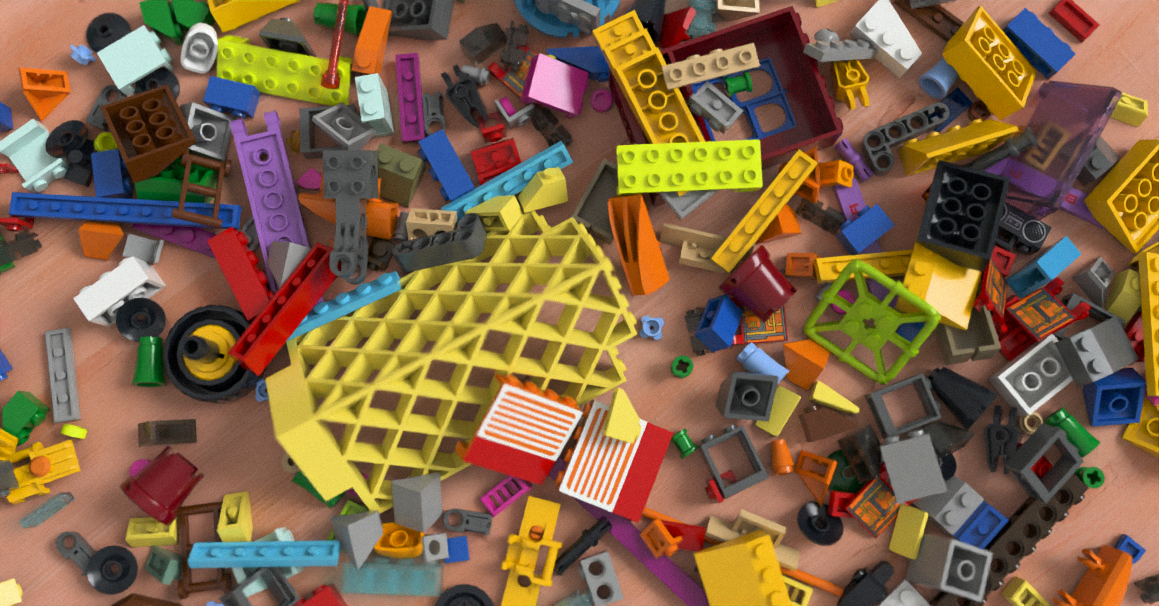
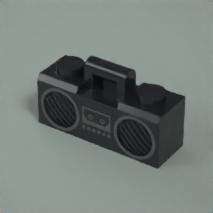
(1021, 231)

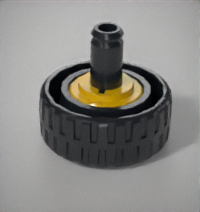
(199, 356)

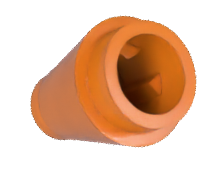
(780, 458)

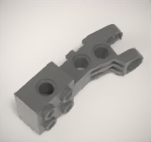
(351, 180)

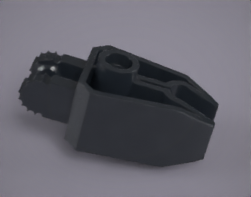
(465, 96)
(1002, 439)
(867, 586)

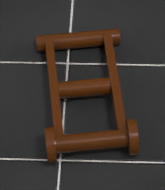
(223, 171)
(185, 585)

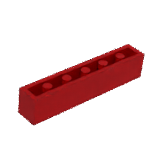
(285, 311)

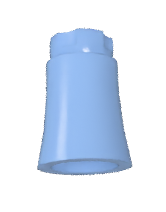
(938, 79)
(758, 362)

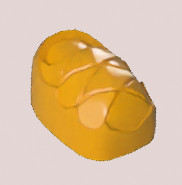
(399, 542)

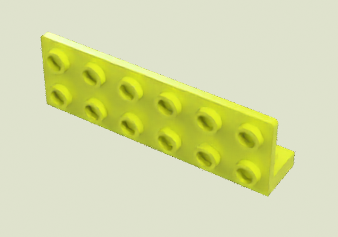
(281, 71)
(689, 167)

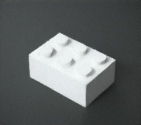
(128, 281)
(1032, 376)

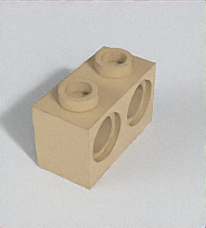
(430, 222)

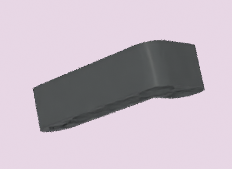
(905, 132)
(443, 248)

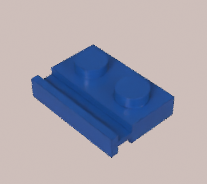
(981, 526)

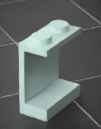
(134, 58)
(374, 104)
(30, 157)
(258, 585)

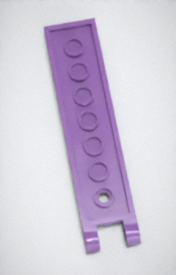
(270, 187)

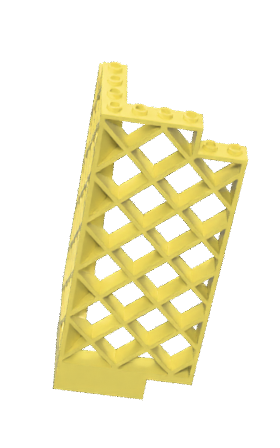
(296, 389)

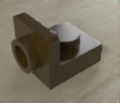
(379, 254)

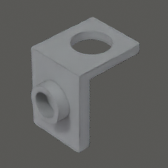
(519, 118)
(143, 248)
(435, 546)

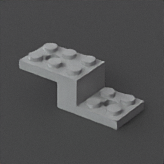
(575, 11)

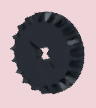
(464, 594)

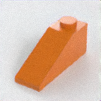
(372, 42)

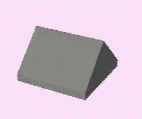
(344, 127)
(417, 501)

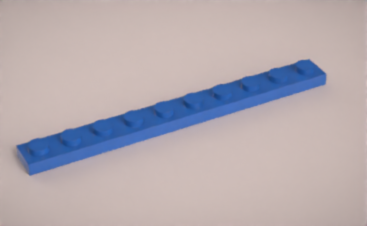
(116, 210)

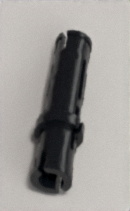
(579, 547)

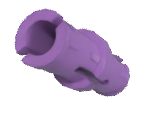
(854, 159)

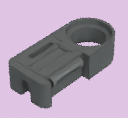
(433, 111)
(96, 116)
(470, 520)
(80, 553)

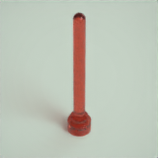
(331, 78)

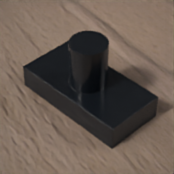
(80, 168)

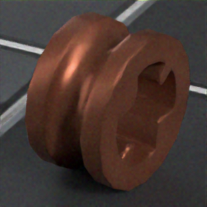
(982, 106)

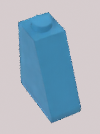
(1043, 267)

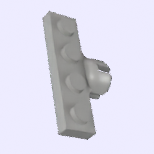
(831, 49)

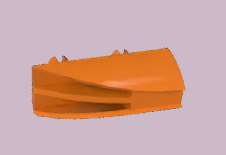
(380, 214)
(637, 244)
(1104, 580)

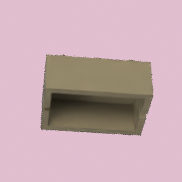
(593, 206)
(976, 342)

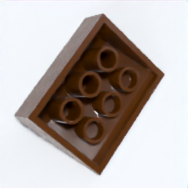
(148, 131)

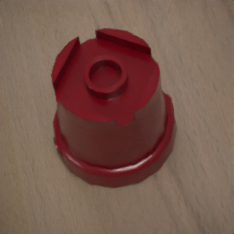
(759, 285)
(162, 485)

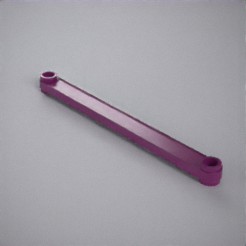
(629, 536)

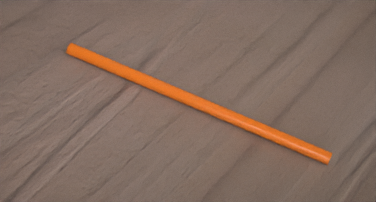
(799, 574)

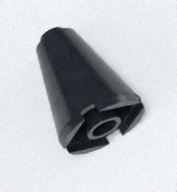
(650, 15)
(961, 395)

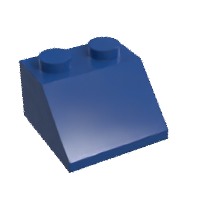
(1115, 398)

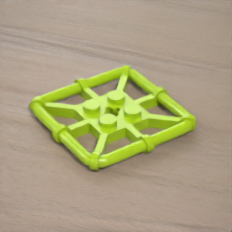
(885, 322)

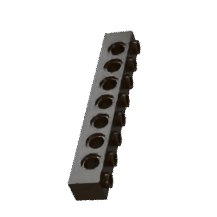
(1028, 513)

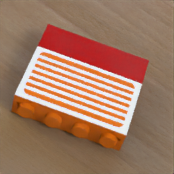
(522, 431)
(610, 470)

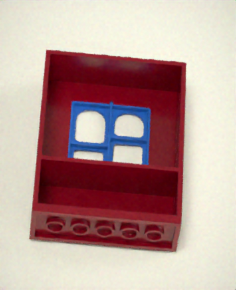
(795, 88)

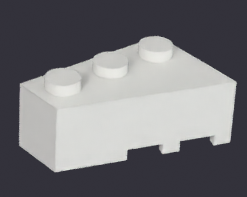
(889, 36)

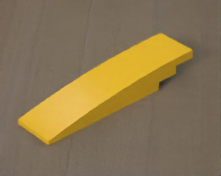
(639, 75)

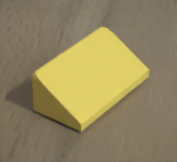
(1130, 110)
(782, 408)
(908, 531)
(149, 532)

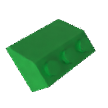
(168, 183)

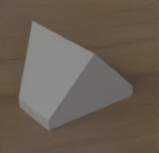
(285, 258)
(1095, 280)
(358, 534)

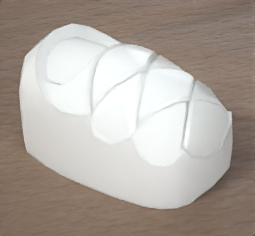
(199, 48)

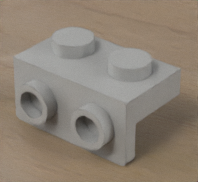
(714, 107)

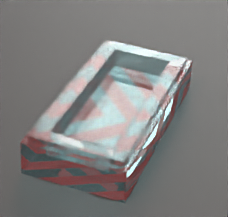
(47, 510)

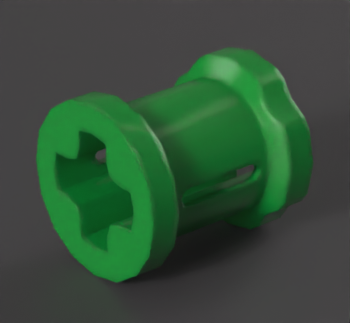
(737, 84)
(684, 360)
(683, 443)
(1096, 476)

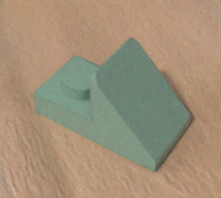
(164, 565)

